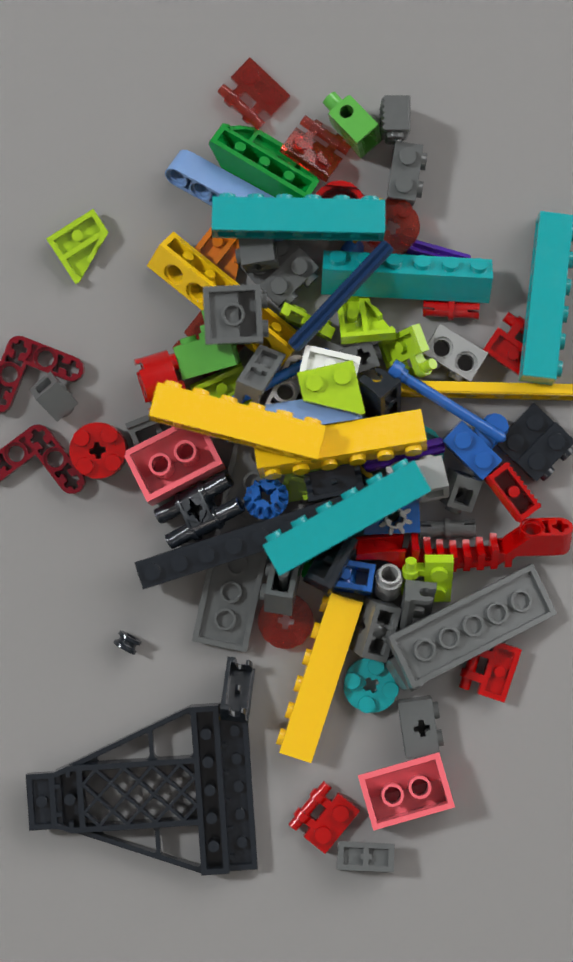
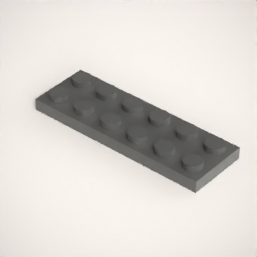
(471, 626)

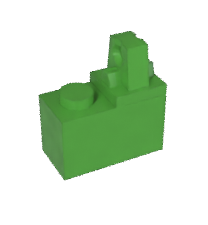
(198, 359)

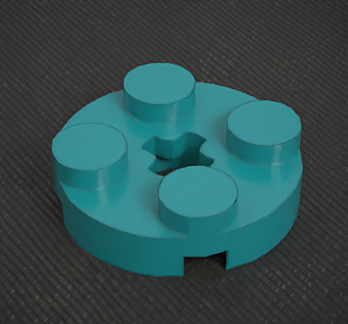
(367, 700)

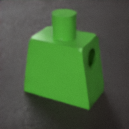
(353, 123)

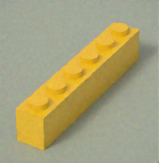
(237, 422)
(354, 444)
(320, 676)

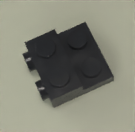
(536, 443)

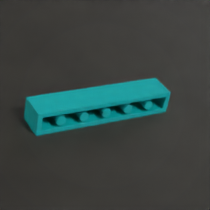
(298, 217)
(413, 277)
(546, 299)
(346, 517)

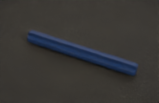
(340, 295)

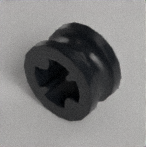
(127, 642)

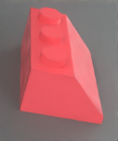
(172, 463)
(406, 791)

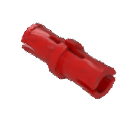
(451, 309)

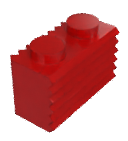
(512, 492)

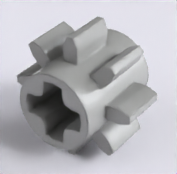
(398, 525)

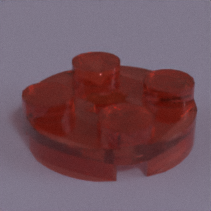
(409, 226)
(295, 633)

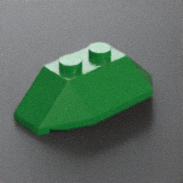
(258, 161)

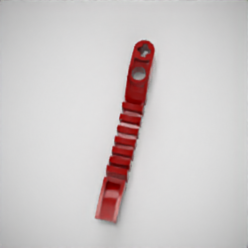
(531, 538)

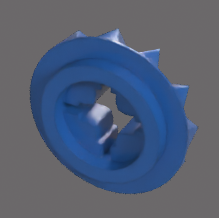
(262, 509)

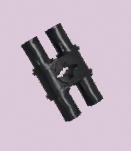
(210, 516)

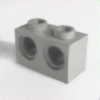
(457, 347)

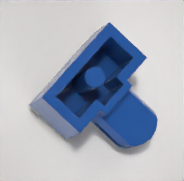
(475, 447)

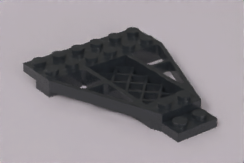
(221, 784)

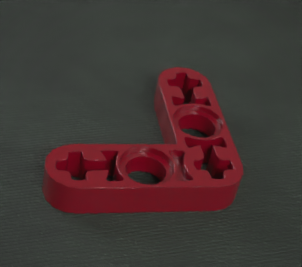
(31, 358)
(33, 449)

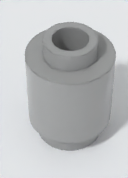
(388, 582)

